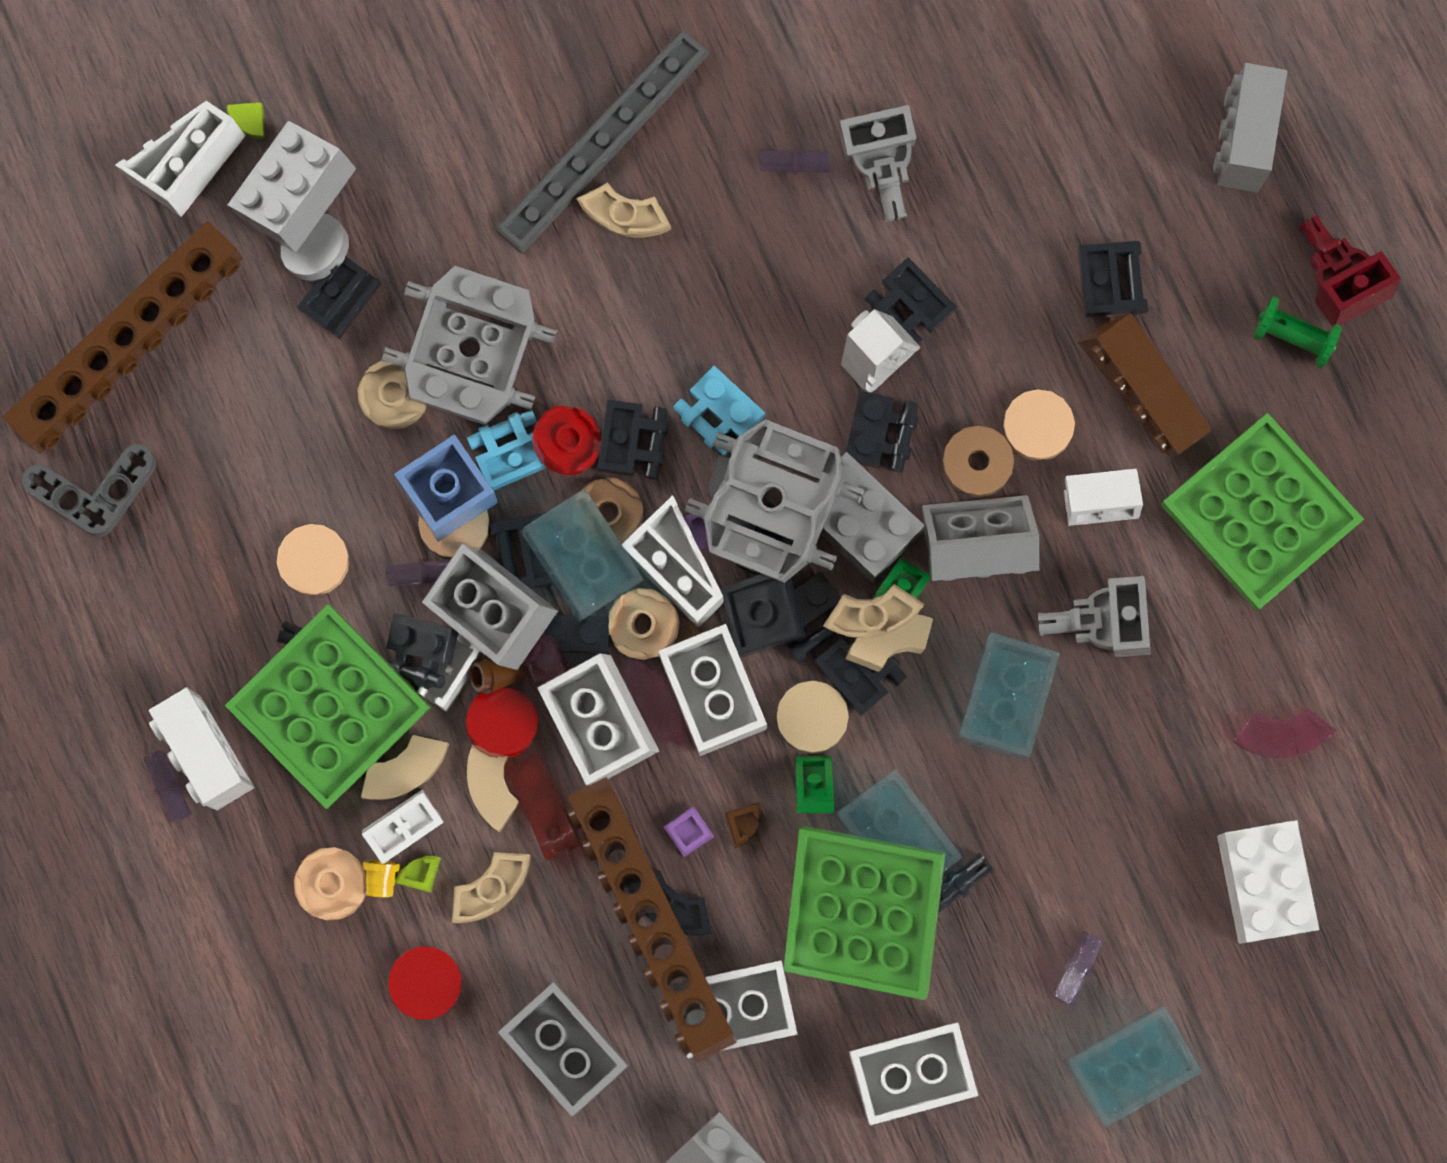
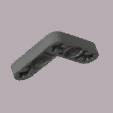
(101, 499)

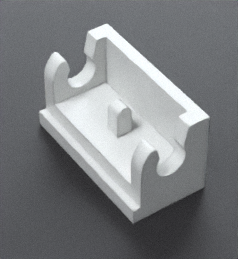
(1103, 497)
(455, 675)
(402, 826)

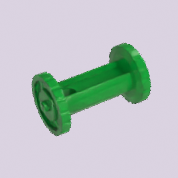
(1297, 332)

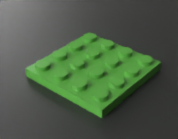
(1262, 512)
(328, 706)
(864, 912)

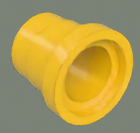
(380, 877)

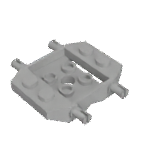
(445, 329)
(796, 518)

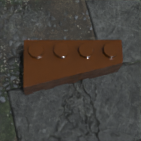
(1145, 383)

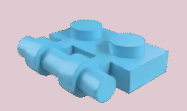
(724, 402)
(511, 461)

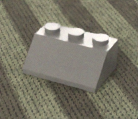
(981, 538)
(717, 1143)

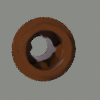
(489, 676)

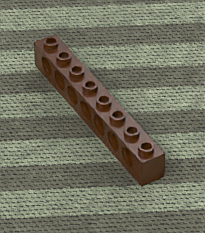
(104, 339)
(713, 1032)

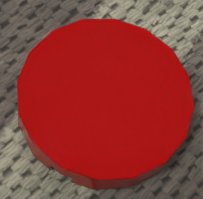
(567, 440)
(502, 723)
(425, 983)

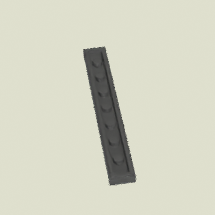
(602, 141)

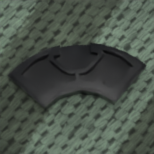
(689, 912)

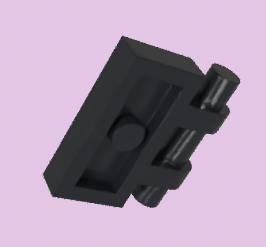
(917, 294)
(870, 427)
(621, 436)
(424, 640)
(856, 681)

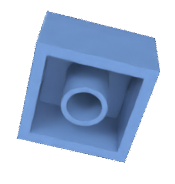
(446, 488)

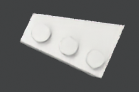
(184, 158)
(876, 349)
(673, 563)

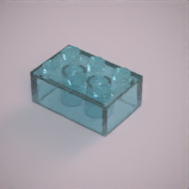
(581, 555)
(1008, 696)
(896, 815)
(1132, 1066)

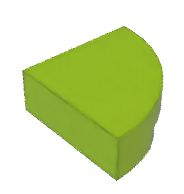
(249, 118)
(419, 873)

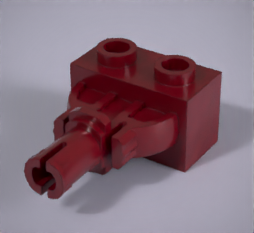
(1347, 277)

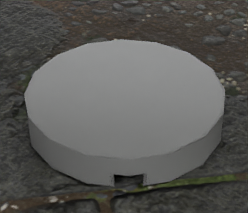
(319, 252)

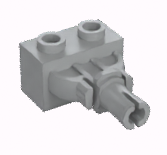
(880, 147)
(1111, 620)

